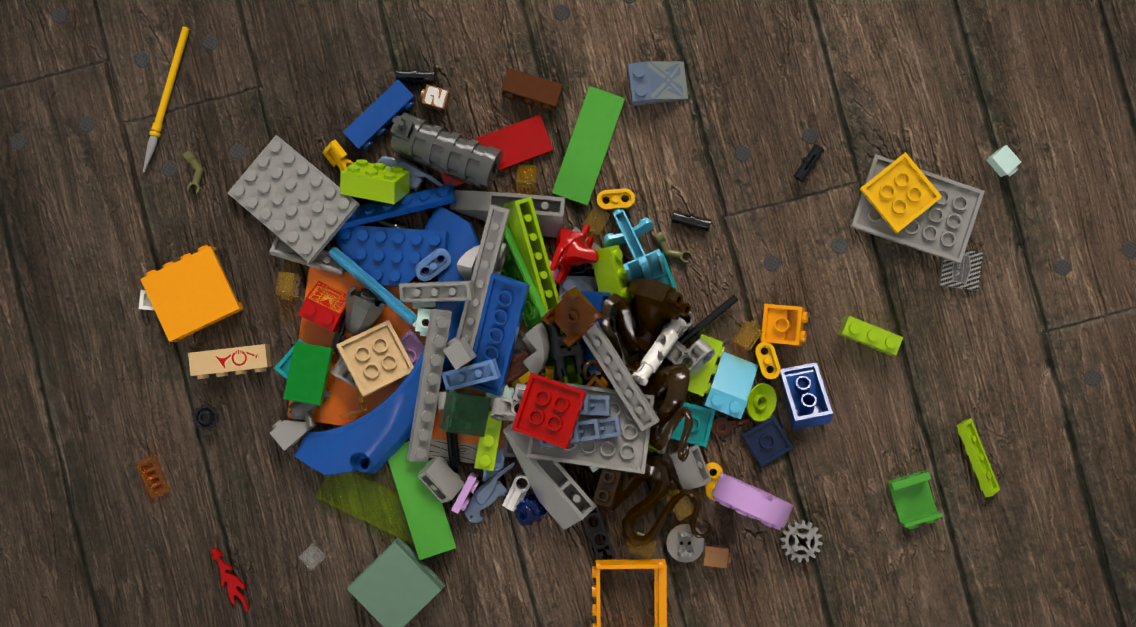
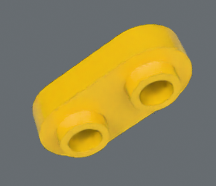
(615, 199)
(769, 359)
(710, 485)

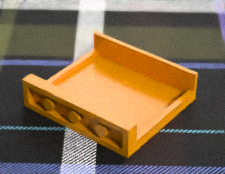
(190, 293)

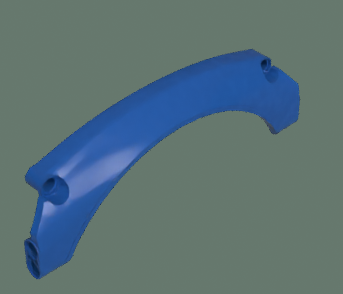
(389, 425)

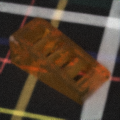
(159, 473)

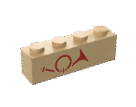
(229, 360)

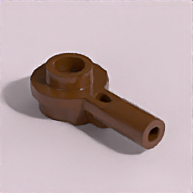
(722, 426)

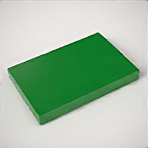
(308, 373)

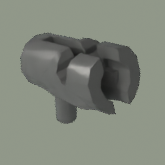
(303, 410)

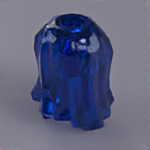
(529, 510)

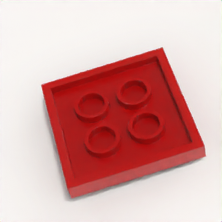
(549, 410)

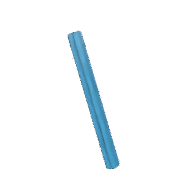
(375, 287)

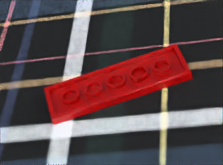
(518, 142)

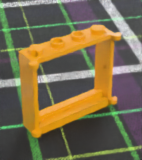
(660, 585)

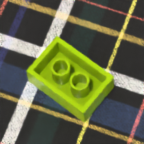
(375, 181)

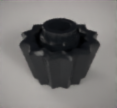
(205, 417)

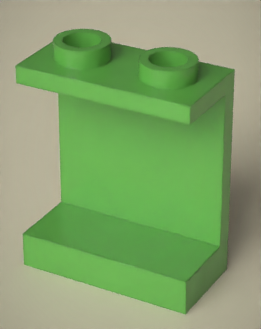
(913, 499)

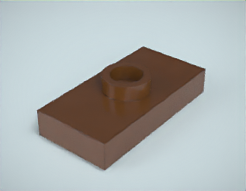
(517, 366)

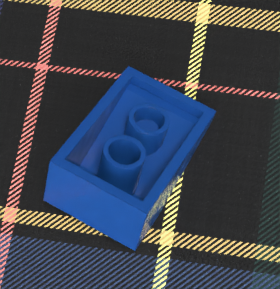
(805, 396)

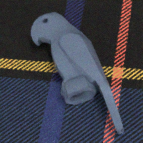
(416, 174)
(486, 495)

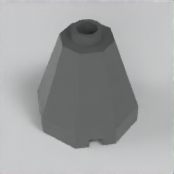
(362, 310)

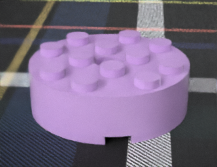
(751, 501)

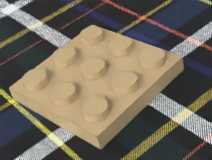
(375, 358)

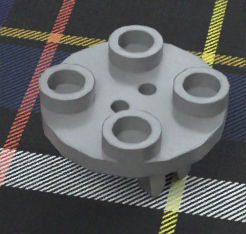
(684, 552)

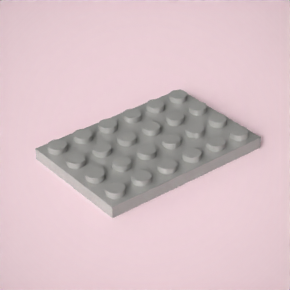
(293, 199)
(939, 230)
(620, 453)

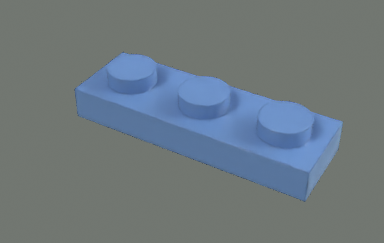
(471, 374)

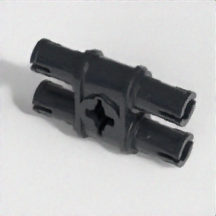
(560, 354)

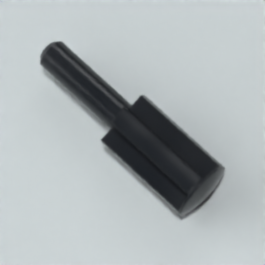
(588, 271)
(339, 337)

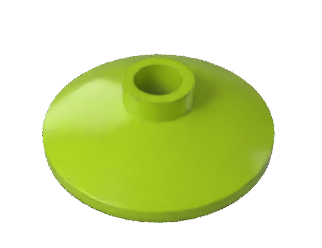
(761, 402)

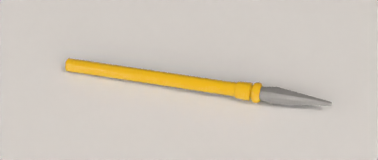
(157, 125)

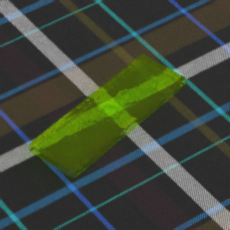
(366, 501)

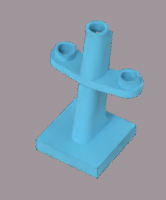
(643, 265)

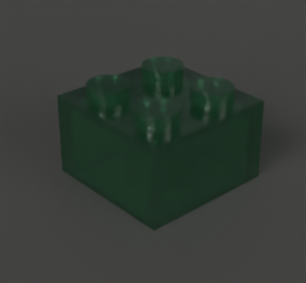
(465, 413)

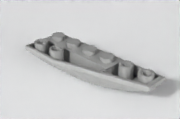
(547, 208)
(550, 483)

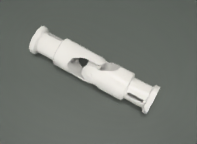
(658, 351)

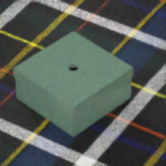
(396, 585)

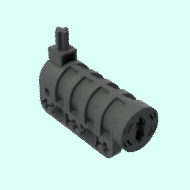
(445, 151)

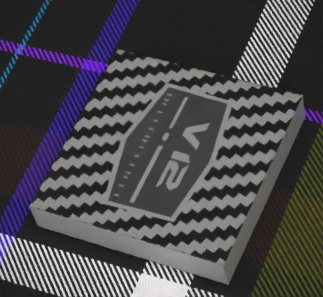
(962, 275)

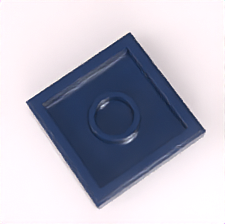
(767, 441)

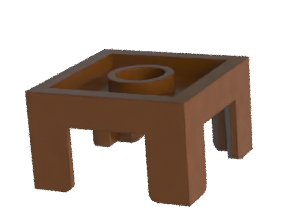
(573, 315)

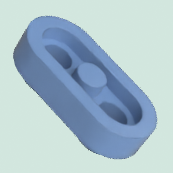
(434, 265)

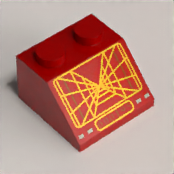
(324, 306)

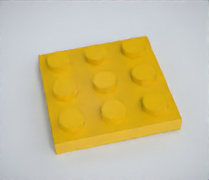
(900, 192)

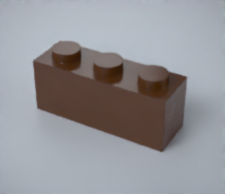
(531, 89)

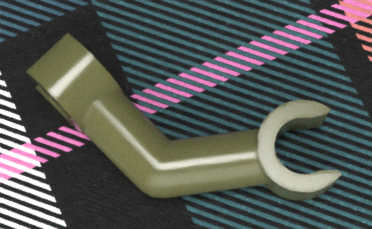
(189, 156)
(668, 252)

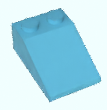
(731, 385)

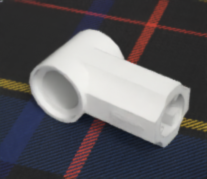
(516, 493)

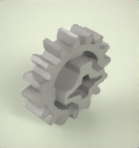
(794, 545)

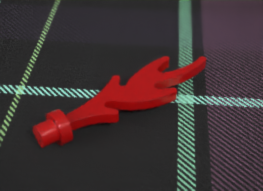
(232, 580)

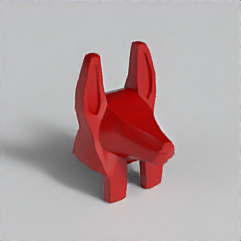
(572, 251)

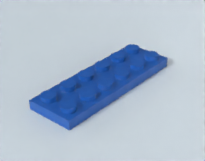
(499, 327)

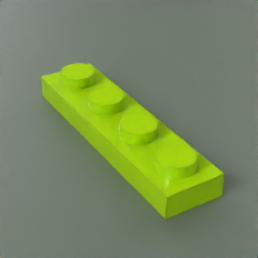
(978, 457)

